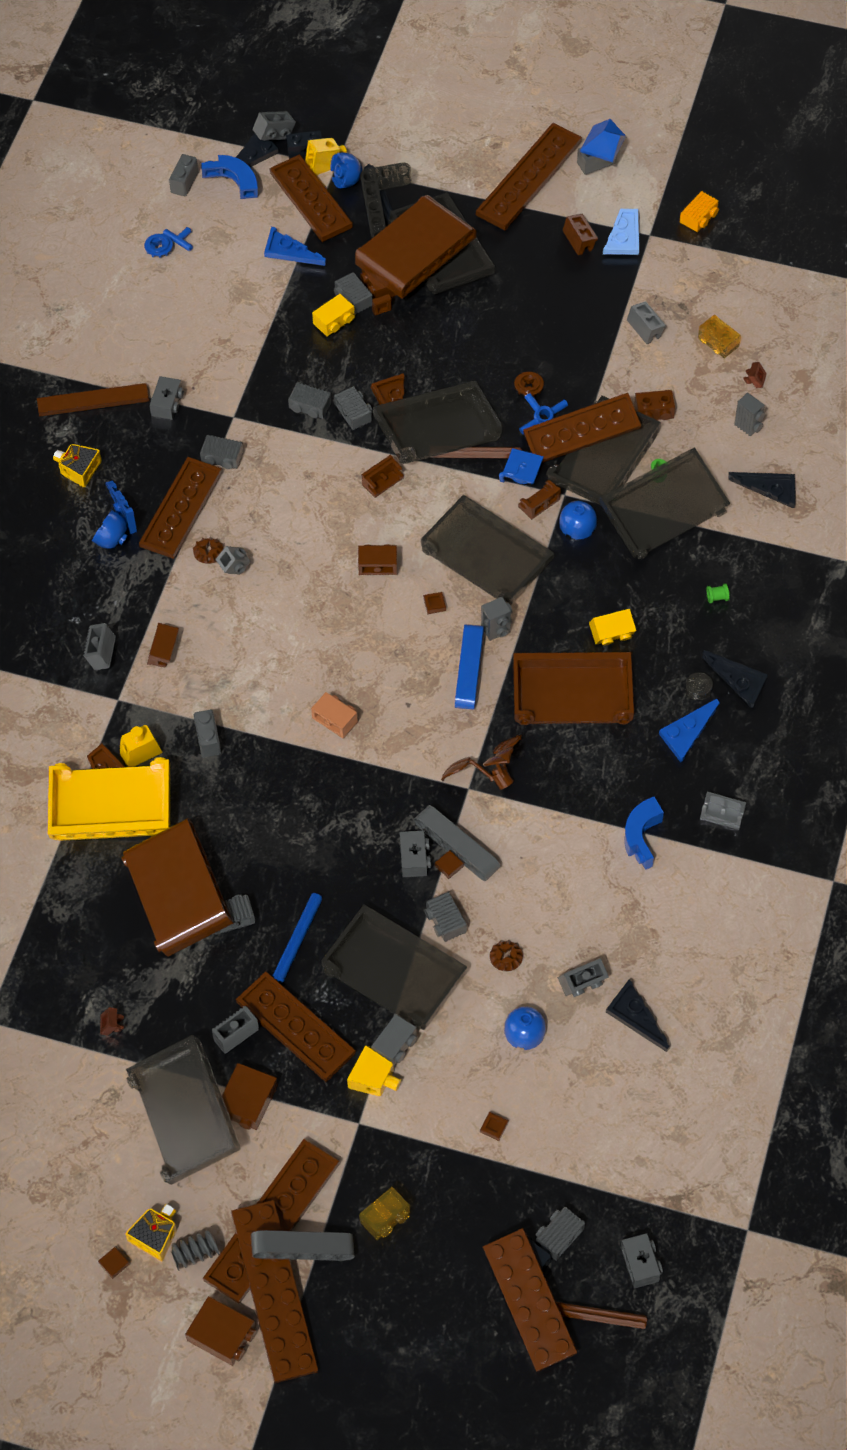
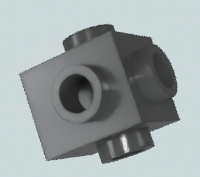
(233, 560)

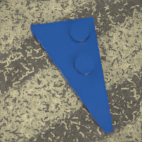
(286, 248)
(121, 507)
(682, 733)

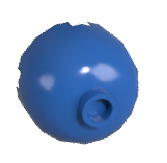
(346, 169)
(578, 520)
(111, 531)
(525, 1028)

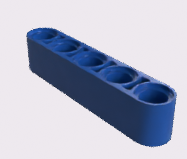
(469, 667)

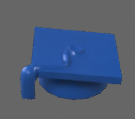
(521, 467)

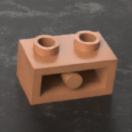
(334, 714)

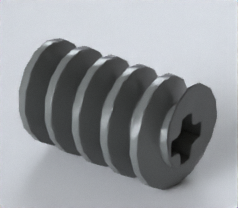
(194, 1249)

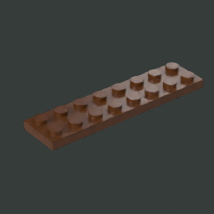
(528, 176)
(292, 1193)
(274, 1298)

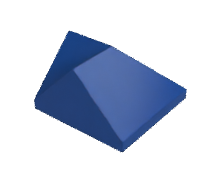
(604, 141)

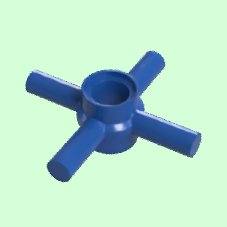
(543, 410)

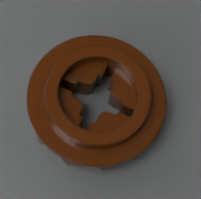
(529, 377)
(200, 552)
(506, 964)

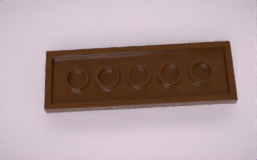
(310, 198)
(582, 428)
(180, 507)
(296, 1026)
(530, 1300)

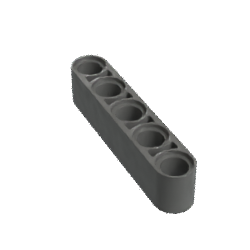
(458, 842)
(302, 1245)

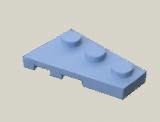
(625, 234)

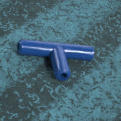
(179, 239)

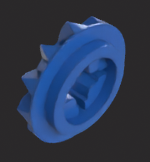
(156, 240)

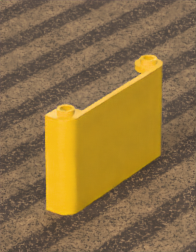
(108, 801)

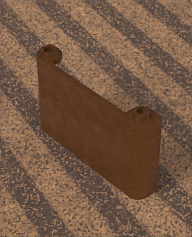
(414, 246)
(573, 688)
(177, 887)

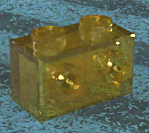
(719, 336)
(385, 1214)

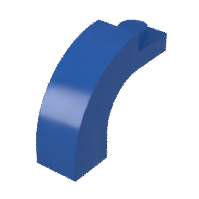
(234, 169)
(640, 819)

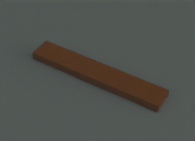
(92, 399)

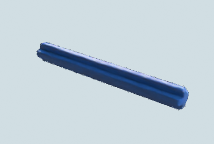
(297, 937)

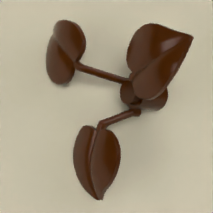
(500, 773)

